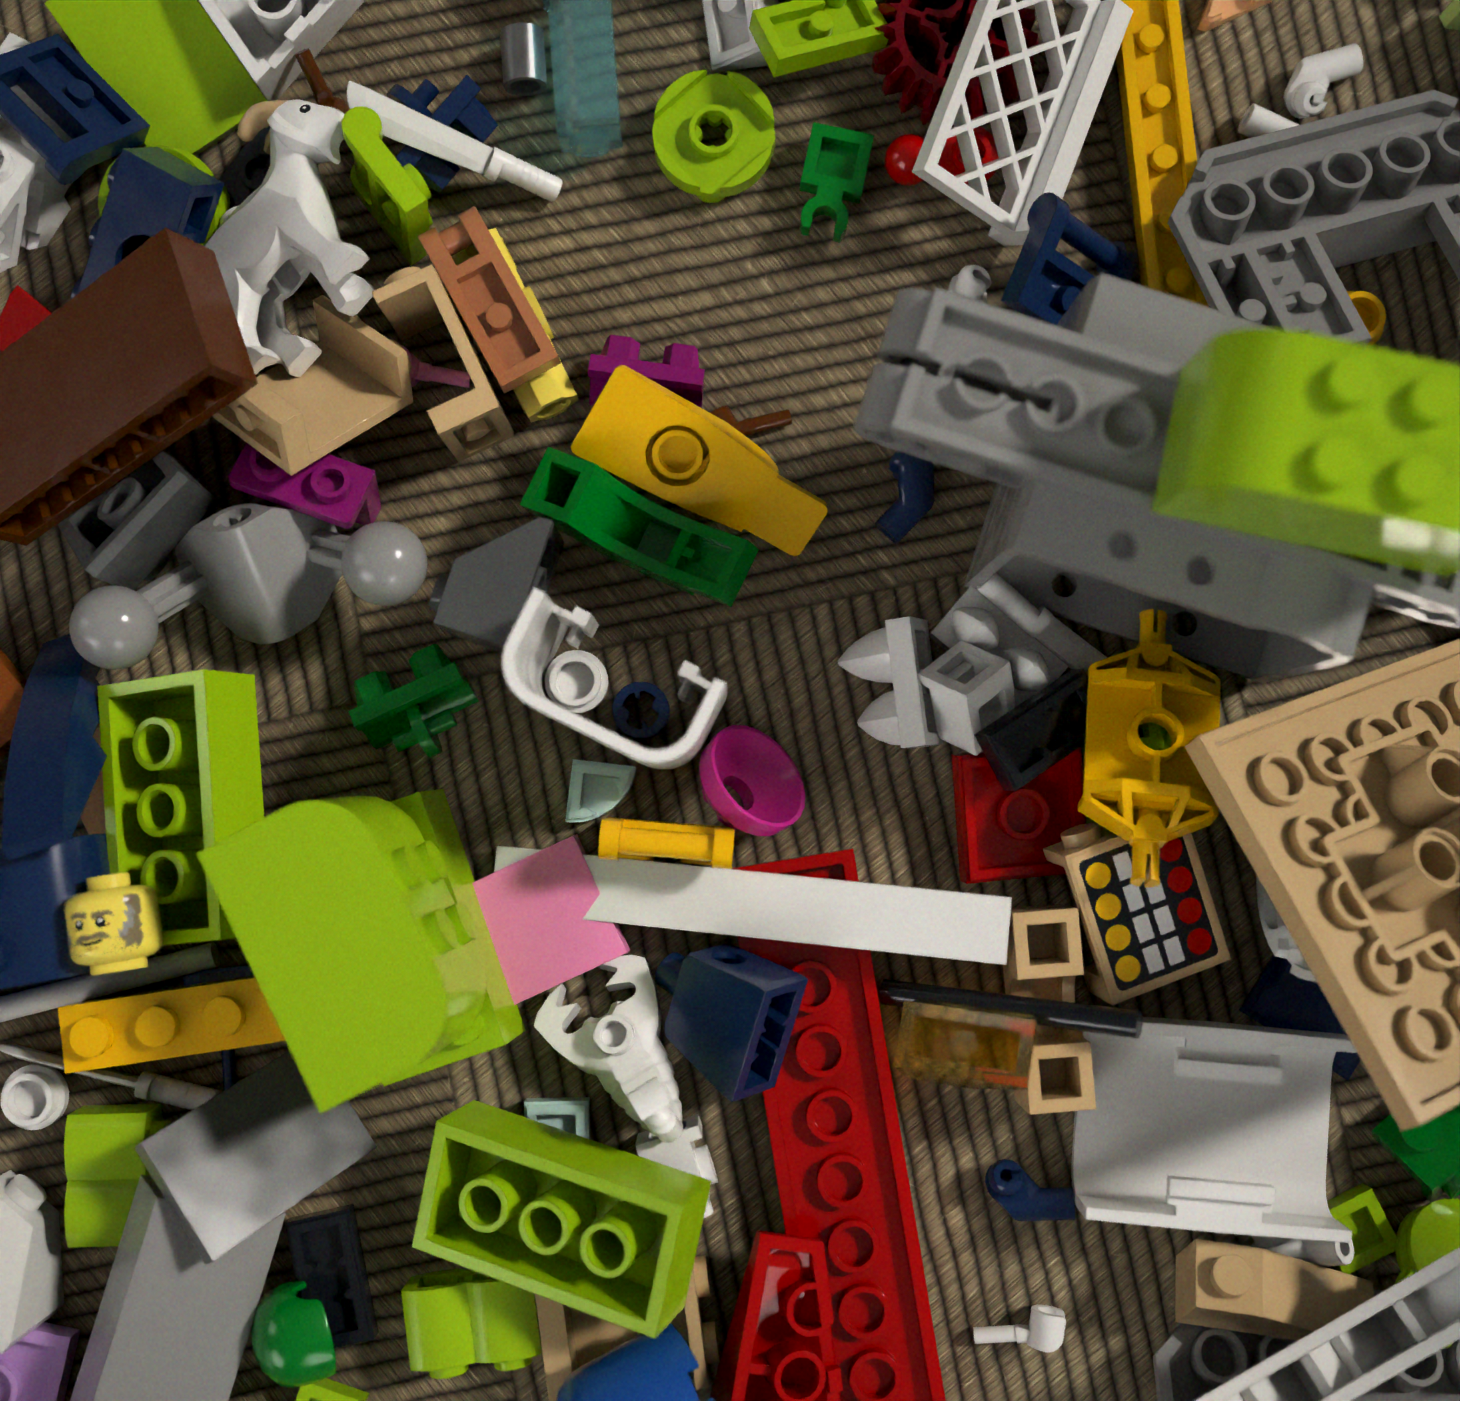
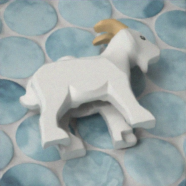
(286, 233)

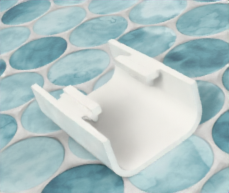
(532, 649)
(1209, 1130)

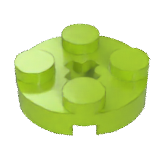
(714, 99)

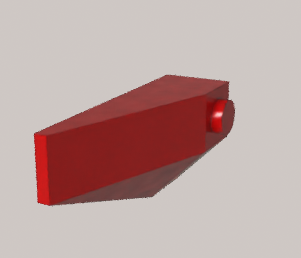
(781, 1326)

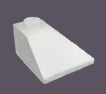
(28, 1258)

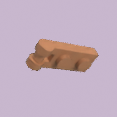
(490, 301)

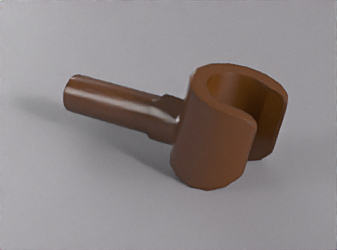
(321, 93)
(756, 424)

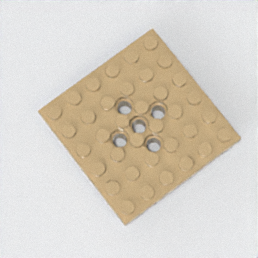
(1358, 844)

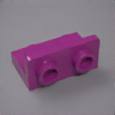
(325, 489)

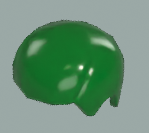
(292, 1337)

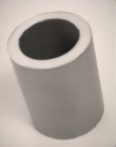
(523, 59)

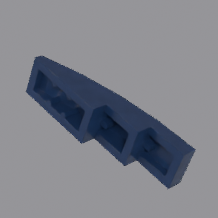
(52, 751)

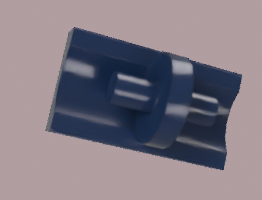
(457, 111)

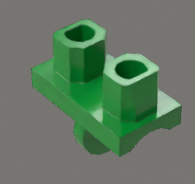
(415, 710)

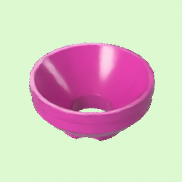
(759, 774)

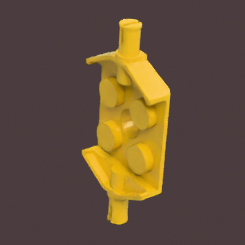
(1128, 786)

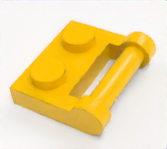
(652, 839)

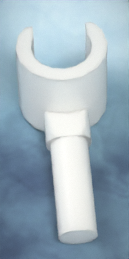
(1043, 1333)

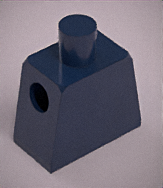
(731, 1015)

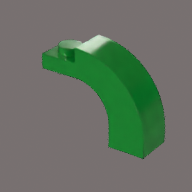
(637, 531)

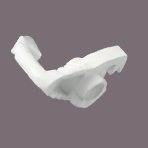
(622, 1047)

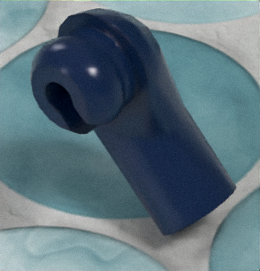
(915, 495)
(1024, 1198)

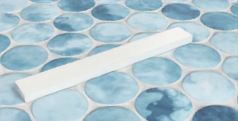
(795, 908)

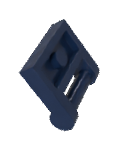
(74, 99)
(1047, 281)

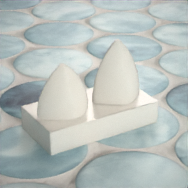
(987, 627)
(896, 657)

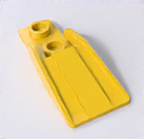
(694, 461)

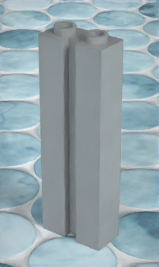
(166, 1317)

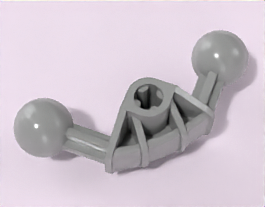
(258, 574)

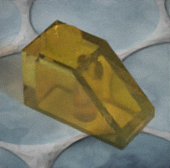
(964, 1047)

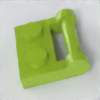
(390, 192)

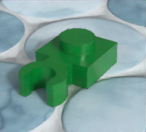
(834, 172)

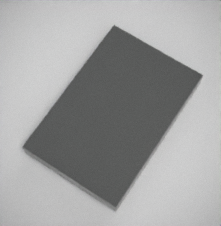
(250, 1155)

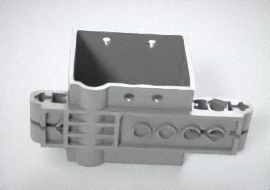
(1076, 444)

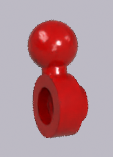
(905, 149)

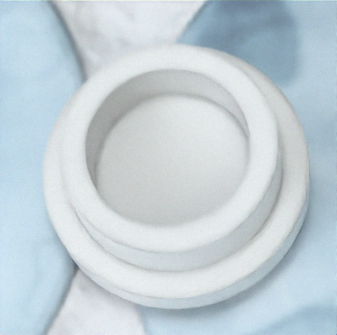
(576, 681)
(34, 1096)

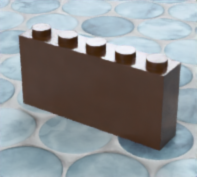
(114, 381)

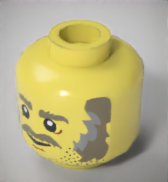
(113, 924)

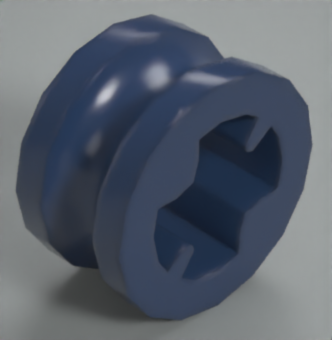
(622, 715)

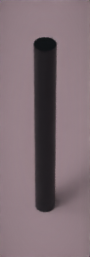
(1046, 1012)

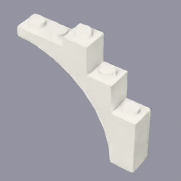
(1361, 1345)

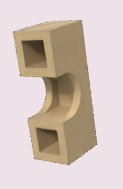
(1043, 964)

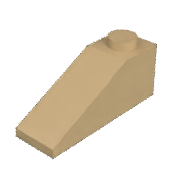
(1260, 1290)

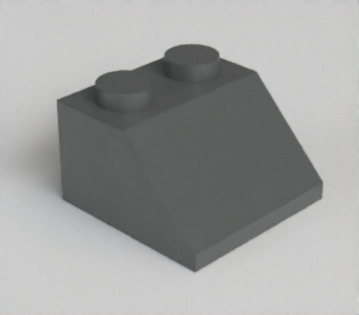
(139, 521)
(494, 582)

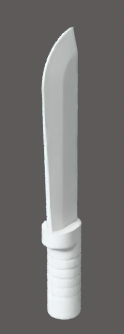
(451, 145)
(1040, 624)
(146, 1086)

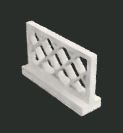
(1054, 118)

